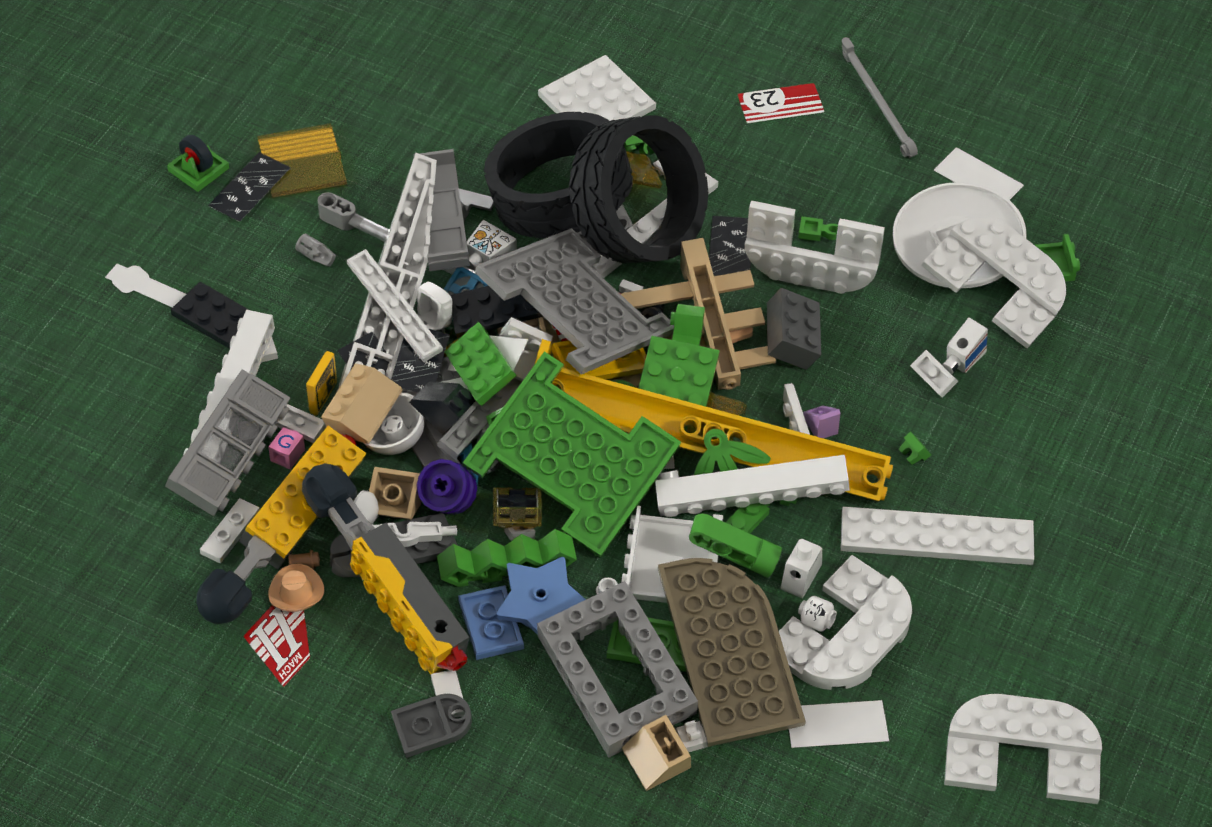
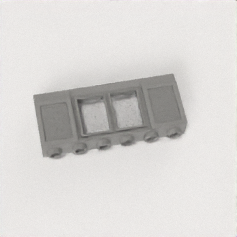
(228, 443)

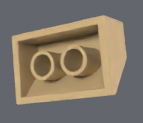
(361, 403)

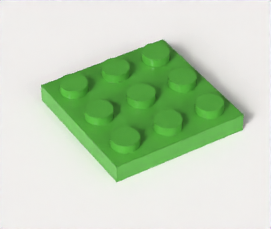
(679, 370)

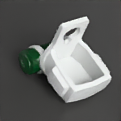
(435, 308)

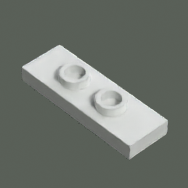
(793, 410)
(229, 531)

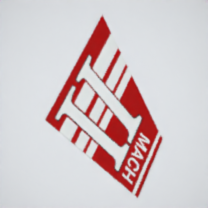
(280, 642)

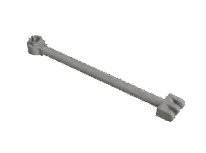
(908, 146)

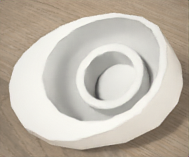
(367, 505)

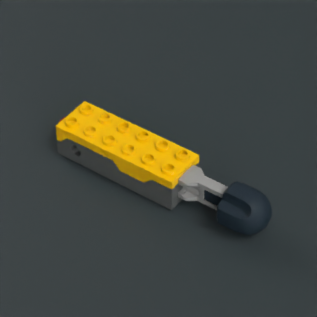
(275, 528)
(389, 573)

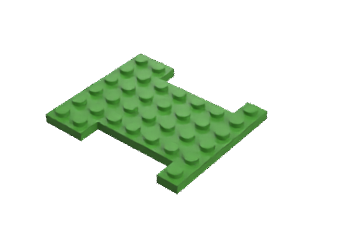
(574, 455)

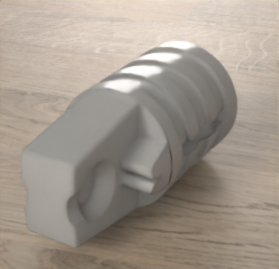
(315, 250)

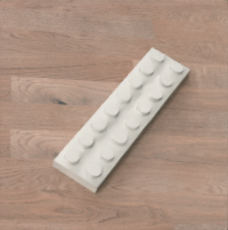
(937, 535)

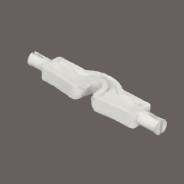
(422, 532)

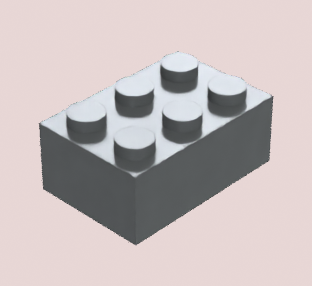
(793, 328)

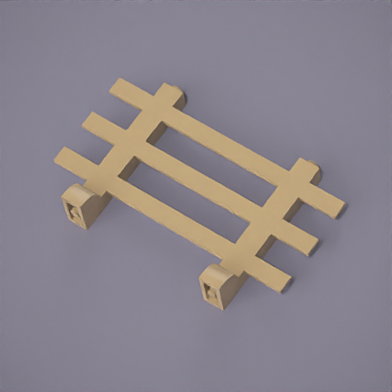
(705, 292)

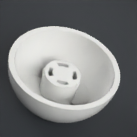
(399, 429)

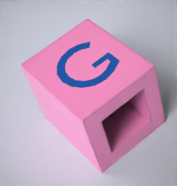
(286, 448)

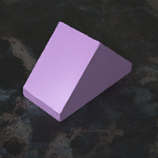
(823, 421)

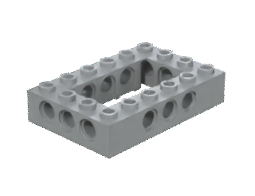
(559, 639)

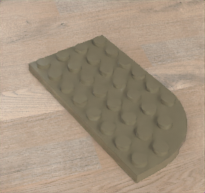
(730, 651)

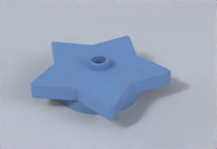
(530, 584)

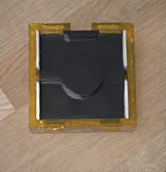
(517, 507)

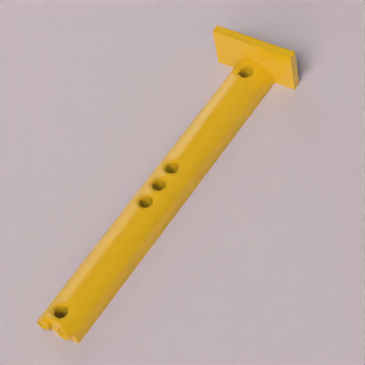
(626, 404)

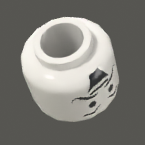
(817, 613)

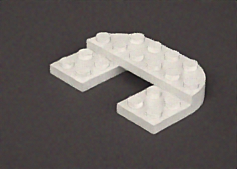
(772, 251)
(1016, 258)
(849, 657)
(995, 718)

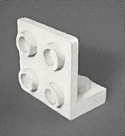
(518, 329)

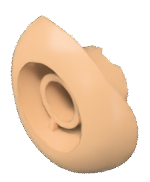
(295, 588)

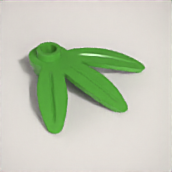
(722, 452)

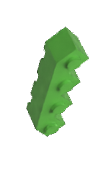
(688, 325)
(490, 559)

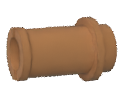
(310, 559)

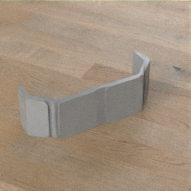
(447, 229)

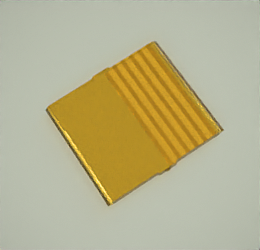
(311, 158)

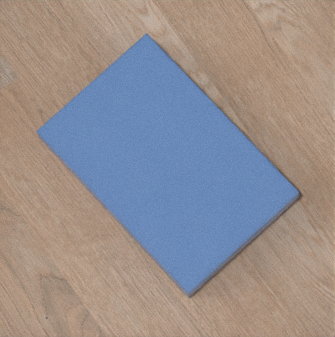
(486, 632)

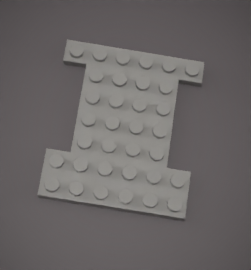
(574, 298)

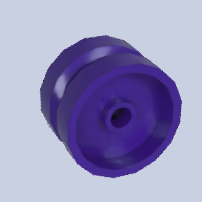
(446, 487)

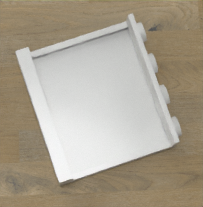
(654, 543)

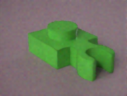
(815, 229)

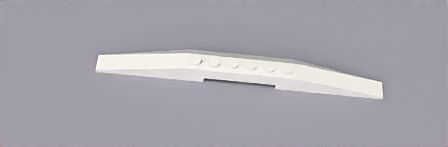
(402, 261)

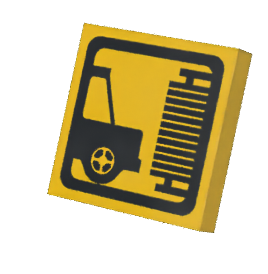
(321, 383)

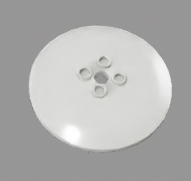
(934, 212)

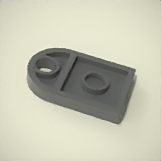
(430, 723)

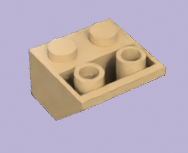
(657, 753)

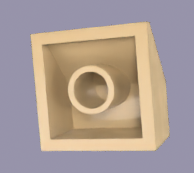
(395, 492)

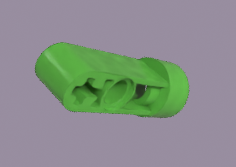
(735, 544)

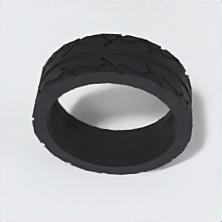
(532, 146)
(593, 196)

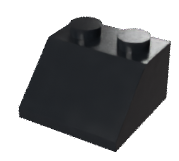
(442, 403)

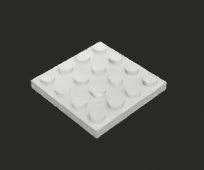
(598, 90)

